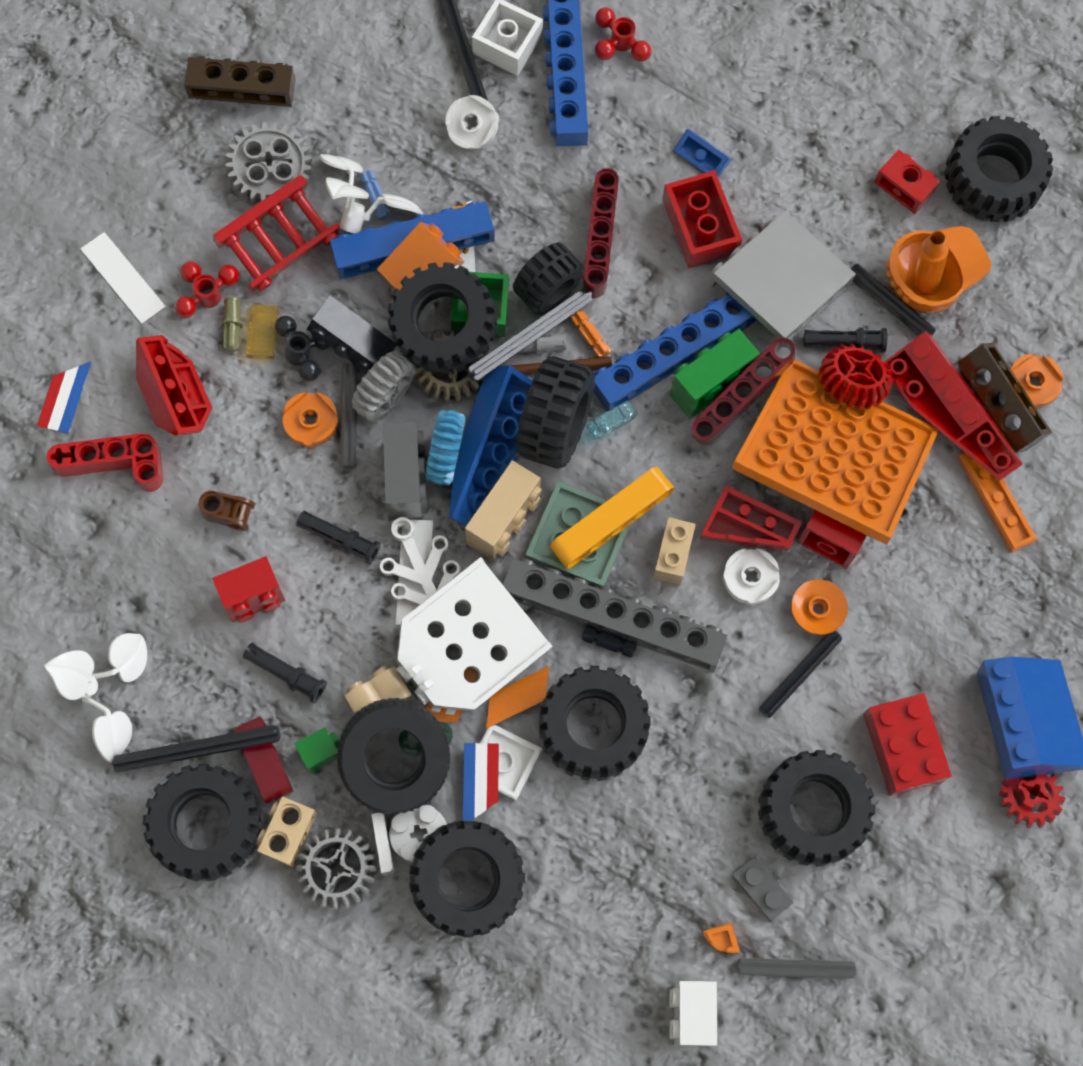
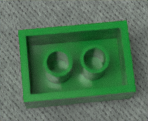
(712, 372)

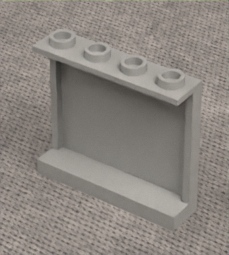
(783, 276)

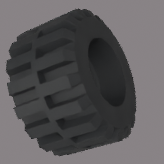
(548, 278)

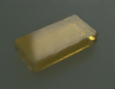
(262, 332)

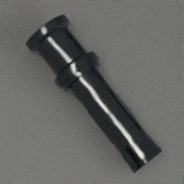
(827, 338)
(349, 541)
(296, 678)

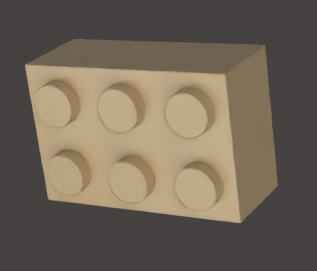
(503, 511)

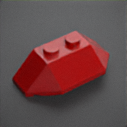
(170, 386)

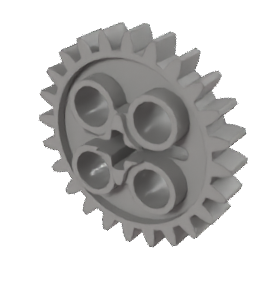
(266, 141)

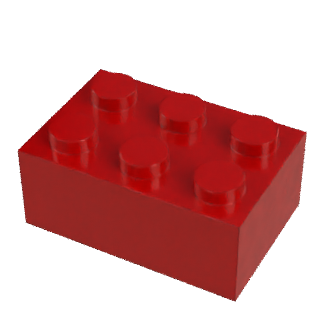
(701, 218)
(907, 744)

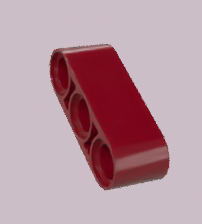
(266, 765)

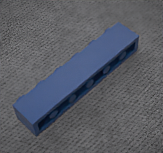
(370, 248)

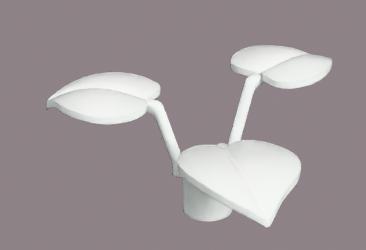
(354, 212)
(74, 679)

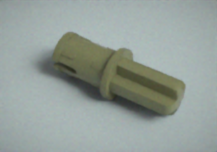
(232, 324)

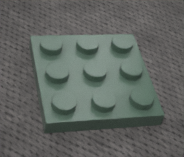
(562, 512)

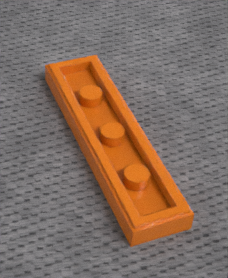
(999, 505)

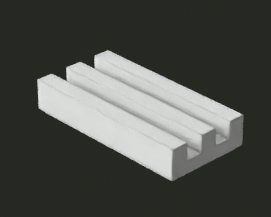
(382, 843)

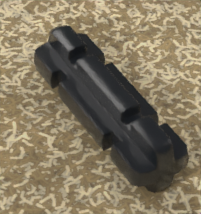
(609, 641)

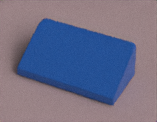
(701, 153)

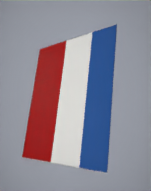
(63, 399)
(480, 778)

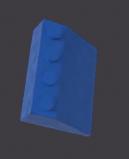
(1031, 716)

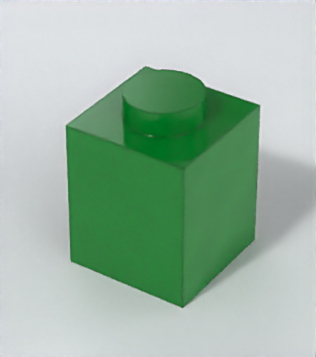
(318, 749)

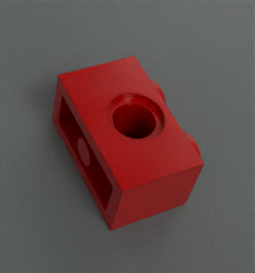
(909, 194)

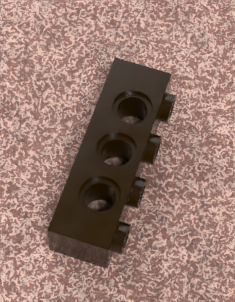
(250, 90)
(1032, 426)

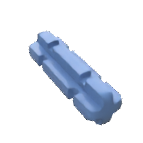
(373, 189)

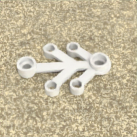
(421, 573)

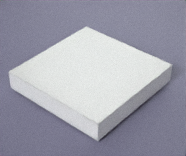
(515, 760)

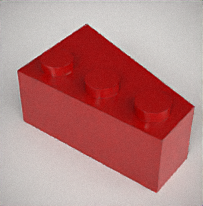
(749, 523)

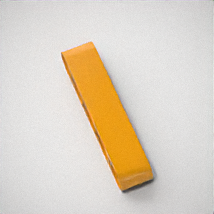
(611, 517)

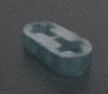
(612, 420)

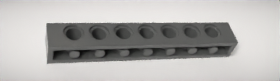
(650, 637)

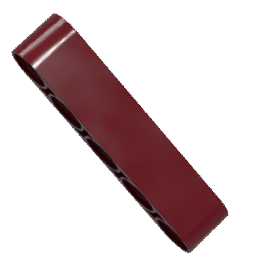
(601, 221)
(749, 379)

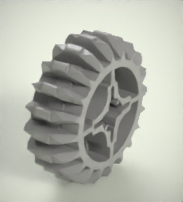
(383, 386)
(340, 855)

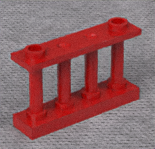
(273, 206)

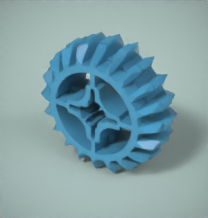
(445, 447)

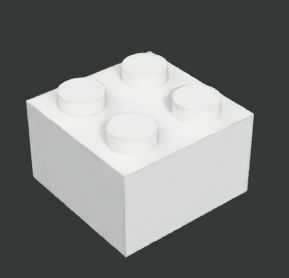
(507, 36)
(693, 1013)

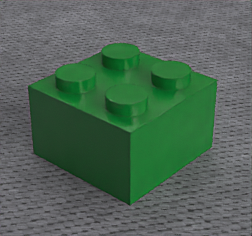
(499, 290)

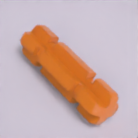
(590, 334)

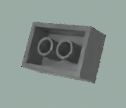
(404, 470)

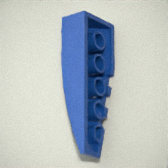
(488, 440)

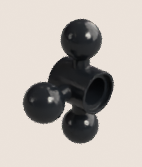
(308, 369)

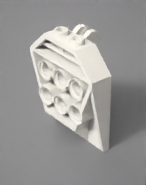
(507, 626)

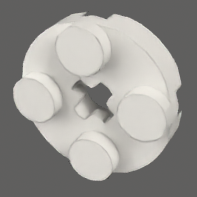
(458, 127)
(750, 560)
(403, 825)

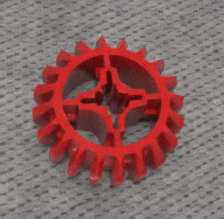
(855, 376)

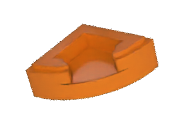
(722, 939)

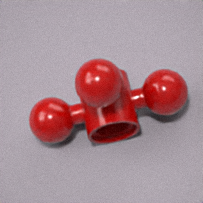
(606, 48)
(192, 273)

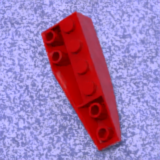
(948, 403)

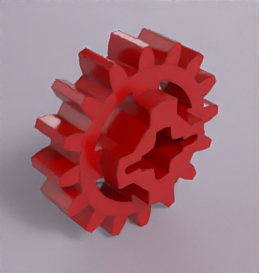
(1021, 789)

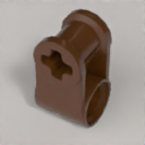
(232, 510)

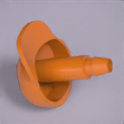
(938, 267)

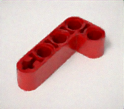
(105, 462)

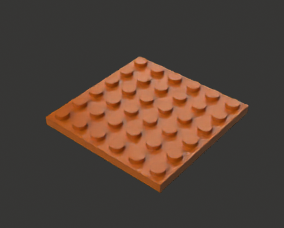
(834, 456)

